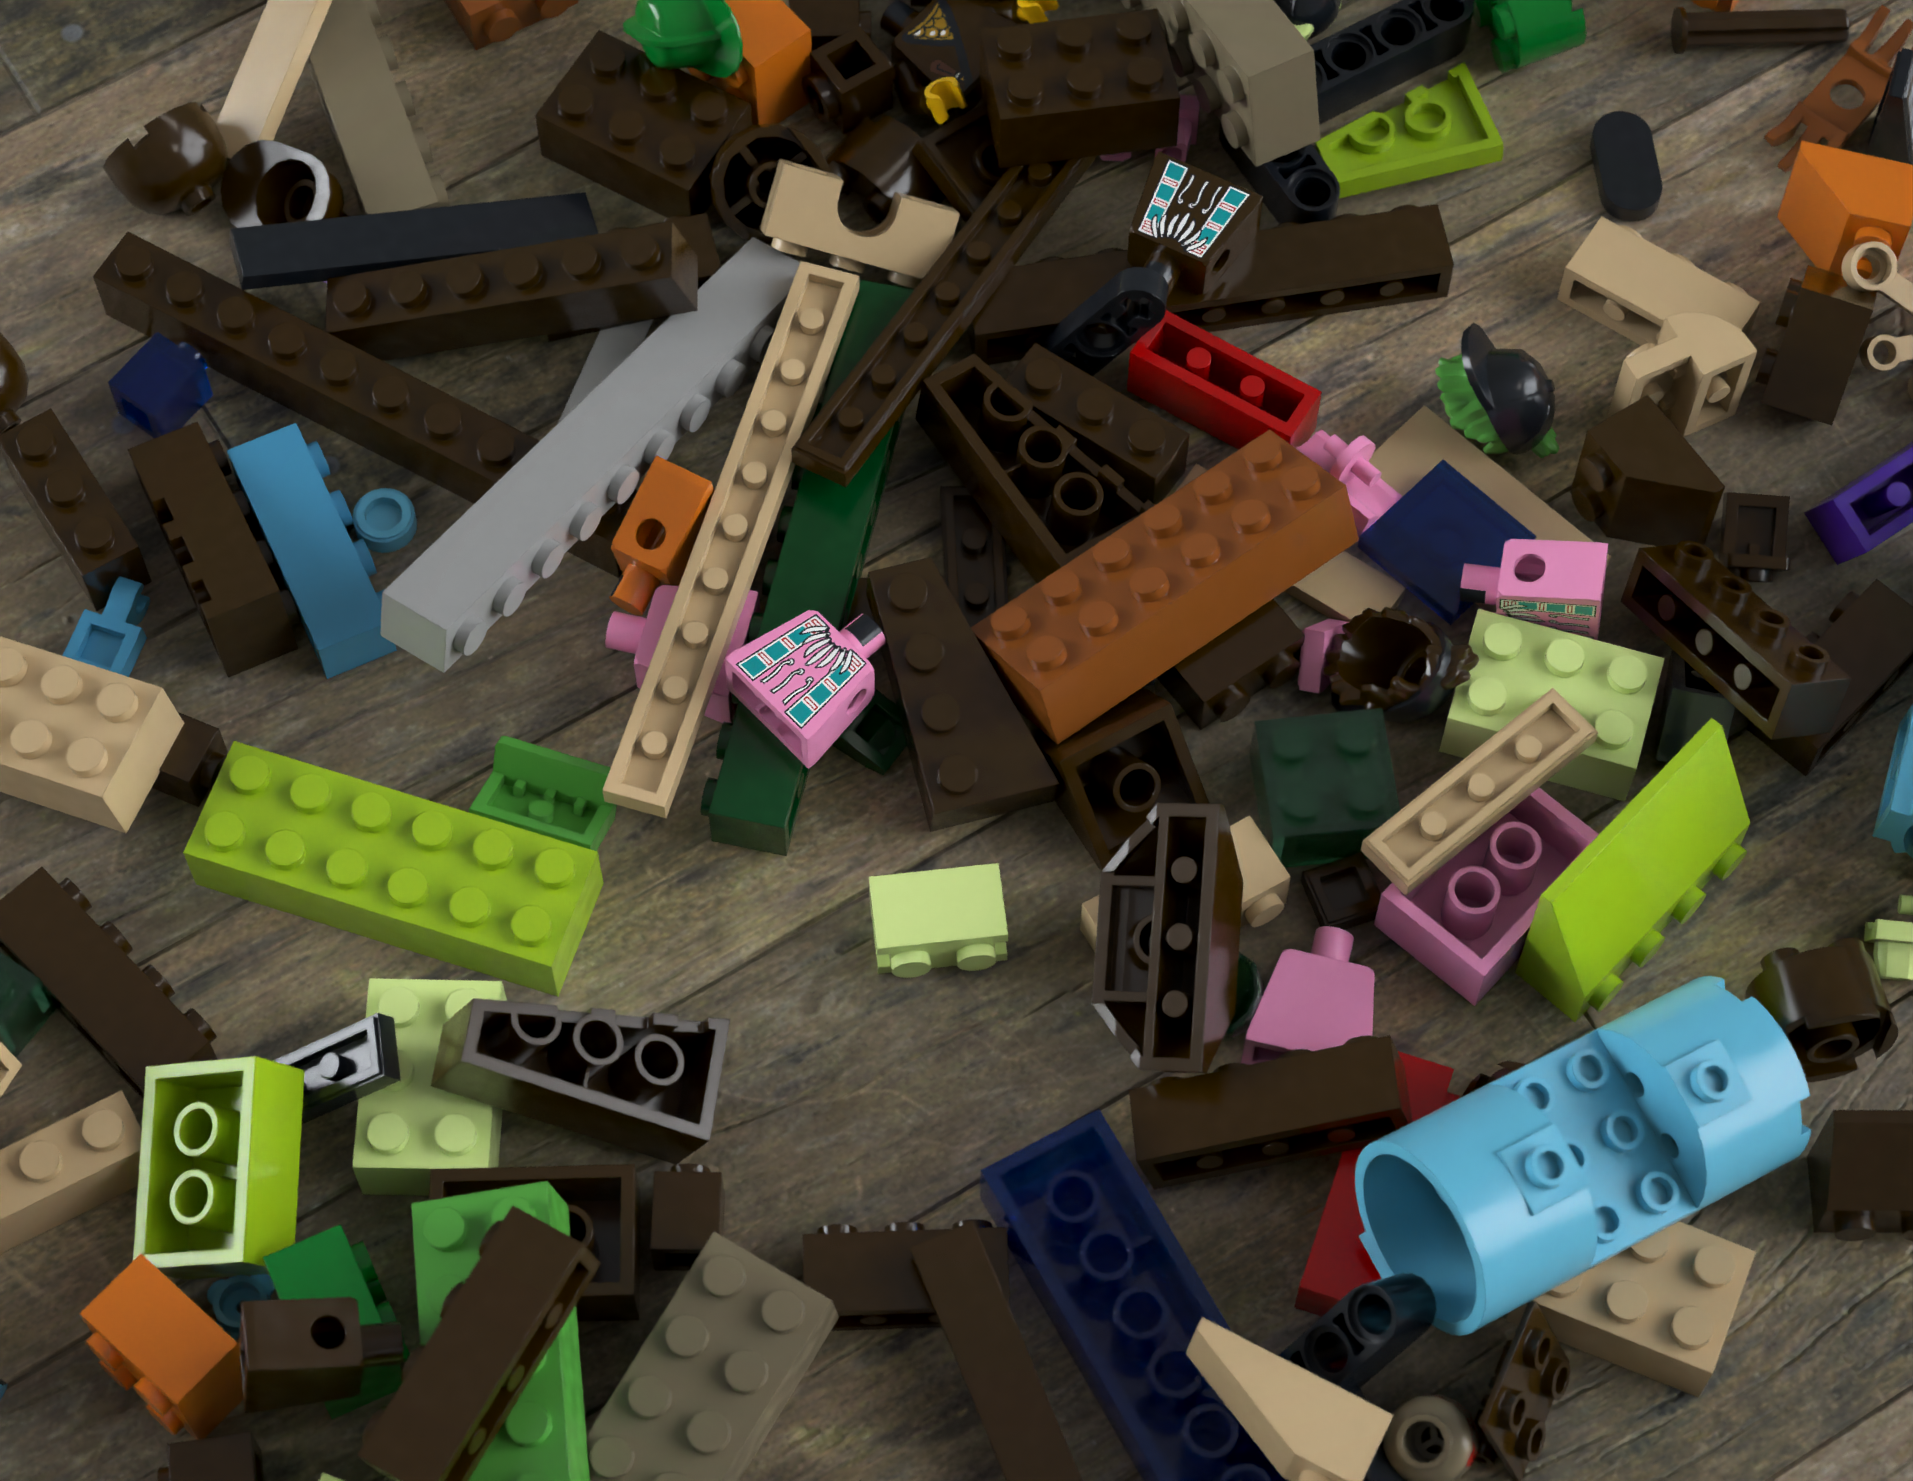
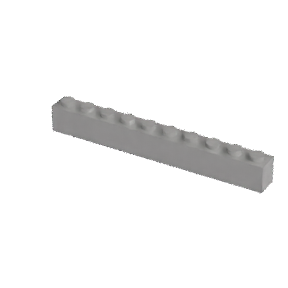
(587, 462)

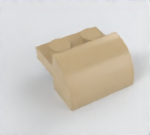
(1691, 373)

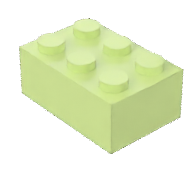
(1598, 679)
(410, 1123)

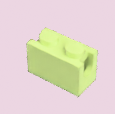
(938, 920)

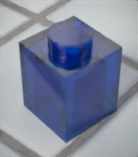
(161, 386)

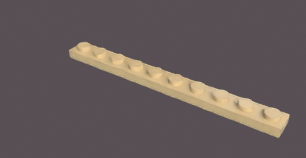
(730, 542)

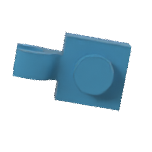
(113, 637)

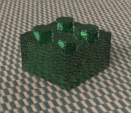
(1322, 783)

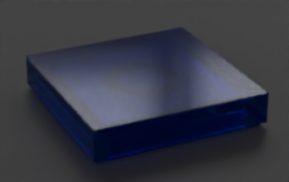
(1436, 532)

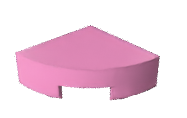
(1312, 657)

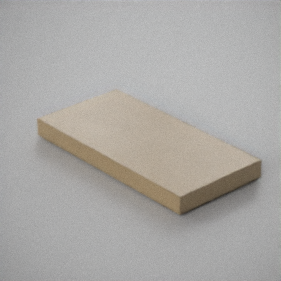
(1429, 440)

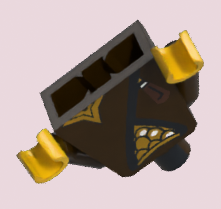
(940, 50)

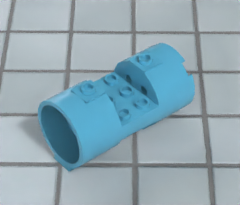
(1583, 1152)

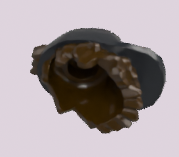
(1395, 665)

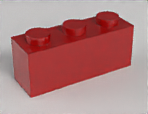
(1219, 386)

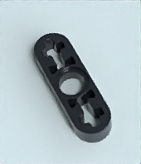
(1109, 306)

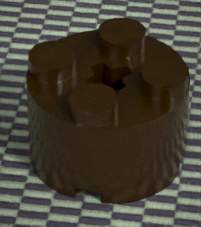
(1827, 1005)

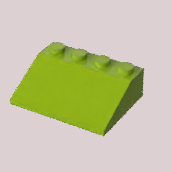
(1638, 878)

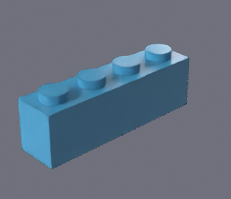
(312, 547)

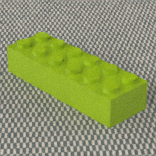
(395, 868)

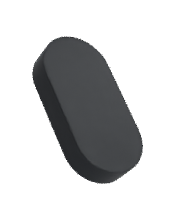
(1626, 166)

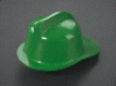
(688, 35)

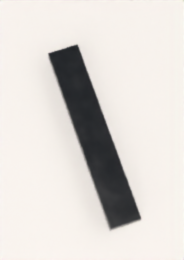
(373, 242)

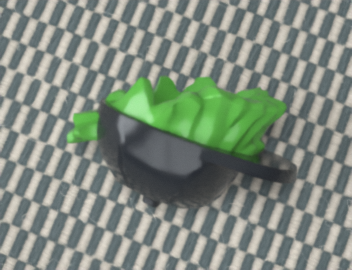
(1498, 396)

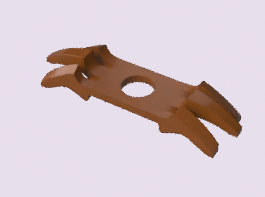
(1855, 68)

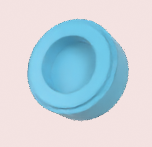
(385, 520)

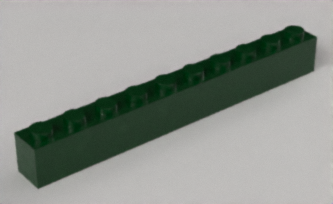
(817, 570)

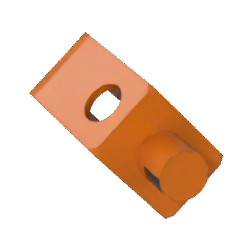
(658, 533)

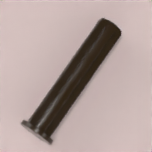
(1758, 28)

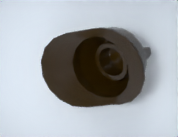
(278, 185)

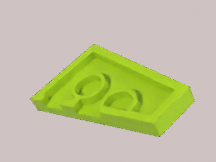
(1419, 139)

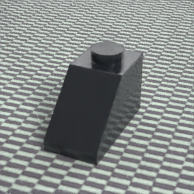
(1687, 707)

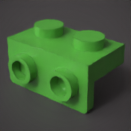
(546, 793)

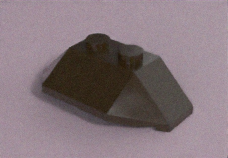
(1170, 938)

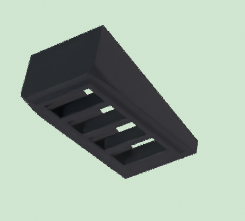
(1893, 122)

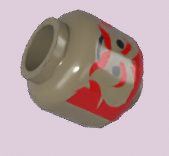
(1411, 1453)

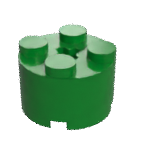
(1529, 29)

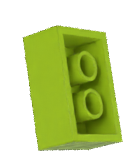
(218, 1166)

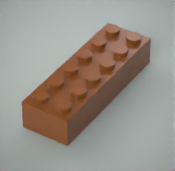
(1166, 584)

